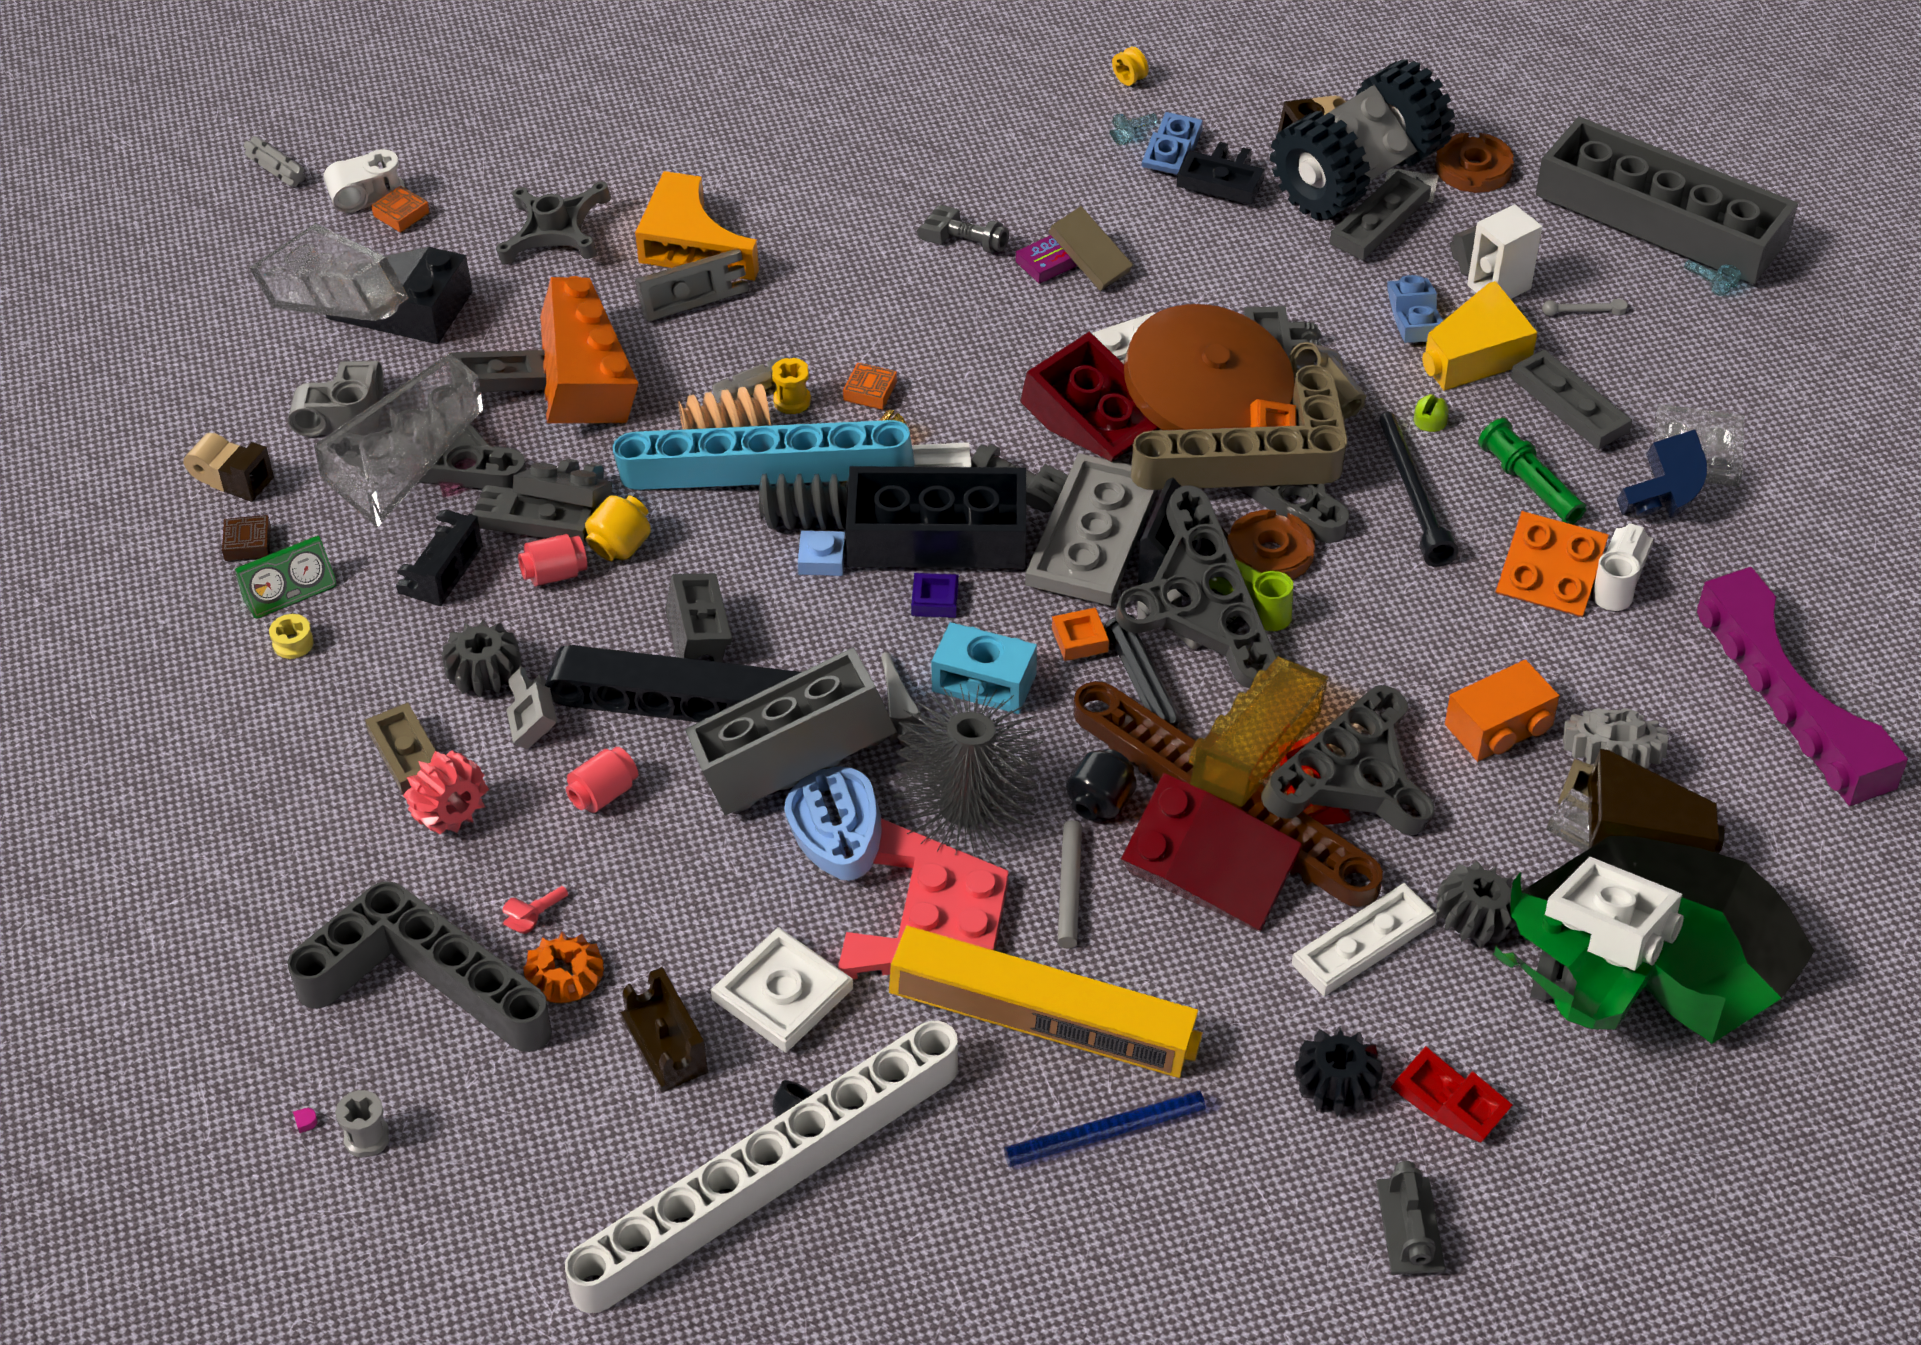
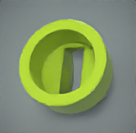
(1438, 417)

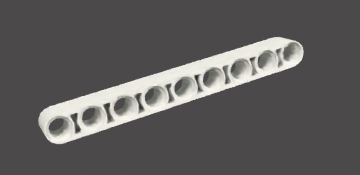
(759, 1184)

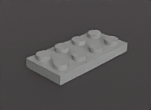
(1091, 531)

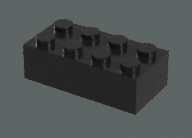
(936, 517)

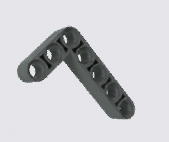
(398, 923)

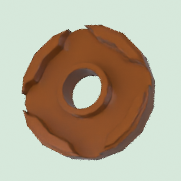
(1457, 171)
(1265, 526)

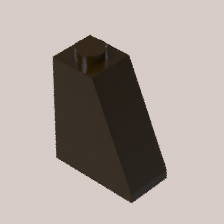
(1643, 804)

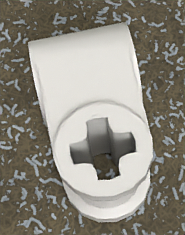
(360, 182)

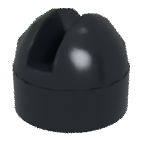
(788, 1096)

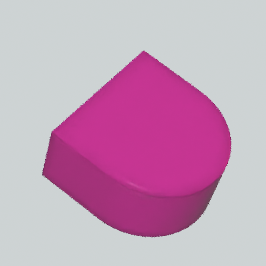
(305, 1119)

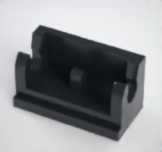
(443, 559)

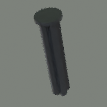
(1142, 672)

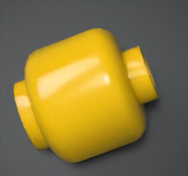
(617, 527)

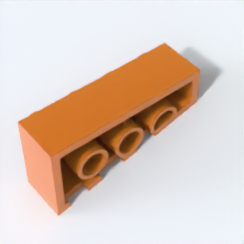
(583, 357)

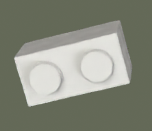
(1505, 251)

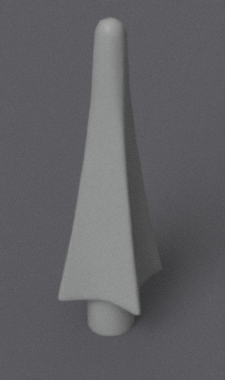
(899, 701)

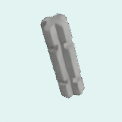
(274, 161)
(747, 379)

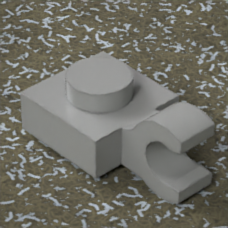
(532, 711)

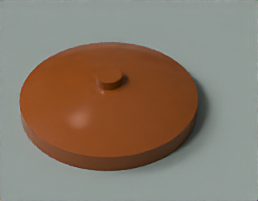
(1204, 368)

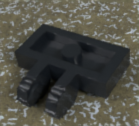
(1222, 177)

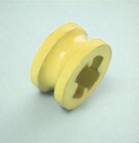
(295, 646)

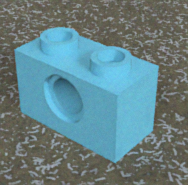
(986, 660)

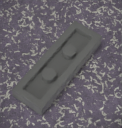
(1380, 215)
(1571, 399)

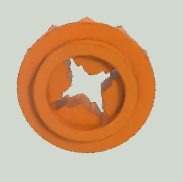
(556, 983)

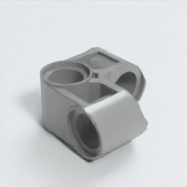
(327, 406)

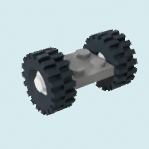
(1389, 123)

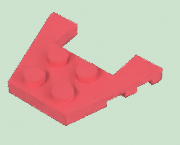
(945, 896)

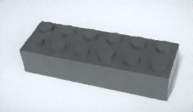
(1666, 199)

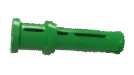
(1520, 459)

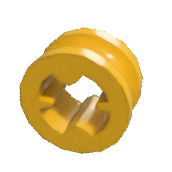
(1130, 66)

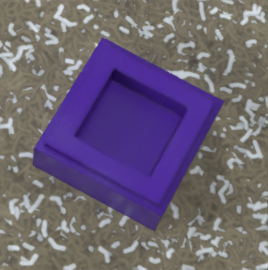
(935, 595)

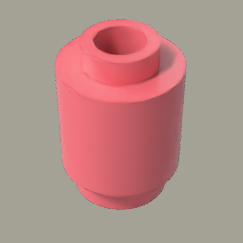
(552, 559)
(601, 779)

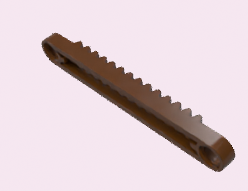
(1163, 748)

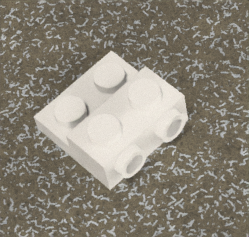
(1620, 911)

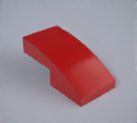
(1443, 1094)

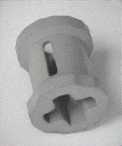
(362, 1121)

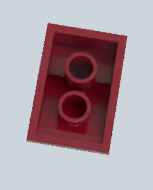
(1085, 398)
(1210, 853)

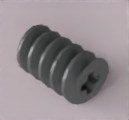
(803, 502)

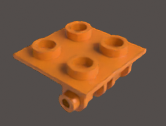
(1552, 563)

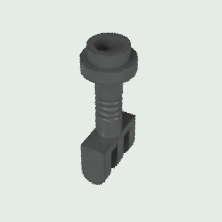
(947, 221)
(1041, 489)

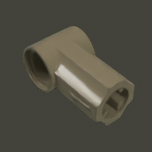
(1349, 393)

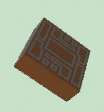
(246, 538)

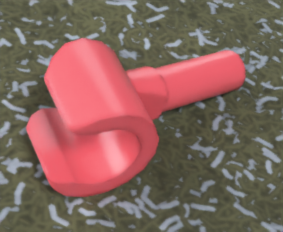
(525, 916)

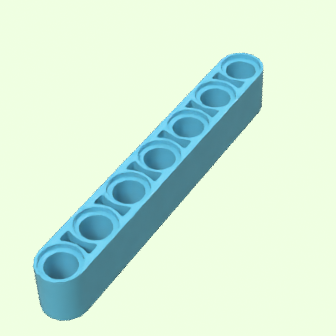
(744, 453)

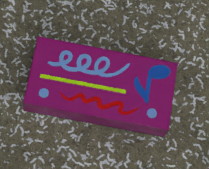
(1044, 259)

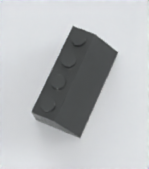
(790, 731)

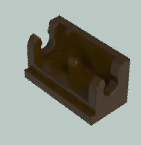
(664, 1032)

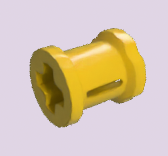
(791, 391)

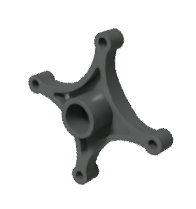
(553, 222)

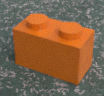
(1501, 710)

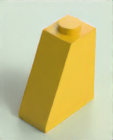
(1479, 339)

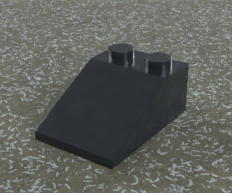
(436, 289)

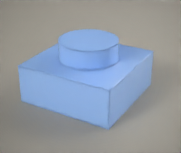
(821, 553)

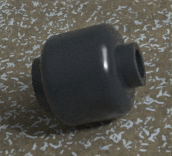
(1101, 784)

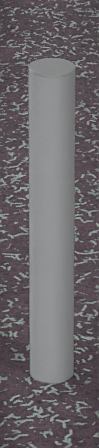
(1069, 884)

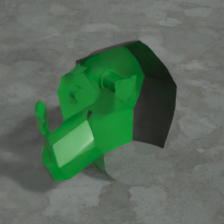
(1727, 964)

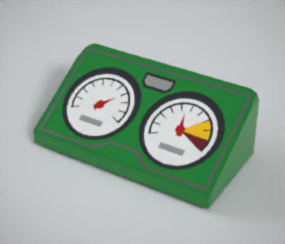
(285, 577)

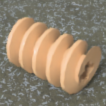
(728, 412)

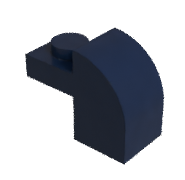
(1678, 473)

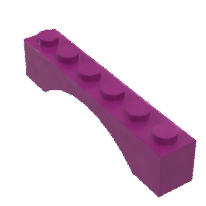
(1850, 751)

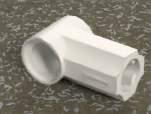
(1621, 567)

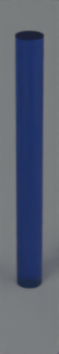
(1104, 1128)

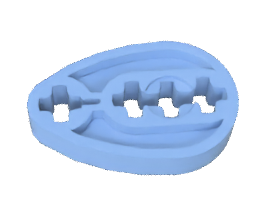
(859, 818)

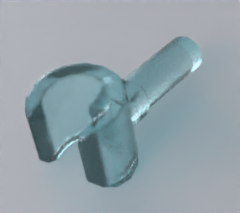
(1126, 128)
(1721, 280)

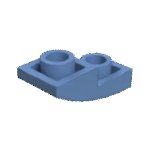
(1172, 142)
(1414, 307)

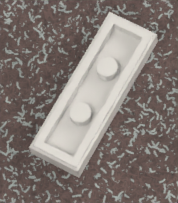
(1364, 939)

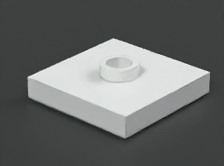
(782, 989)

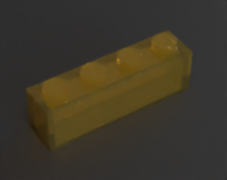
(1257, 731)

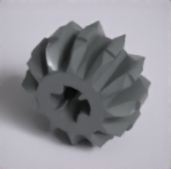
(481, 658)
(1476, 904)

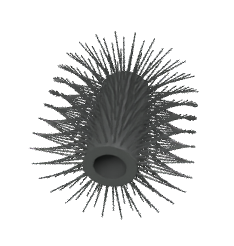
(967, 769)

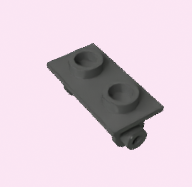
(1410, 1222)

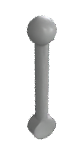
(1616, 307)

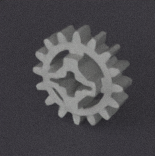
(1616, 731)

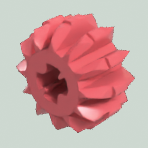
(446, 792)

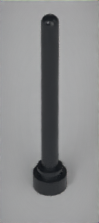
(1436, 543)

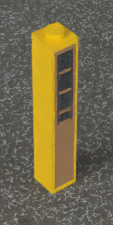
(1044, 1001)

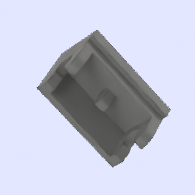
(697, 616)

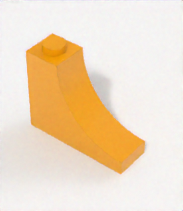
(680, 231)

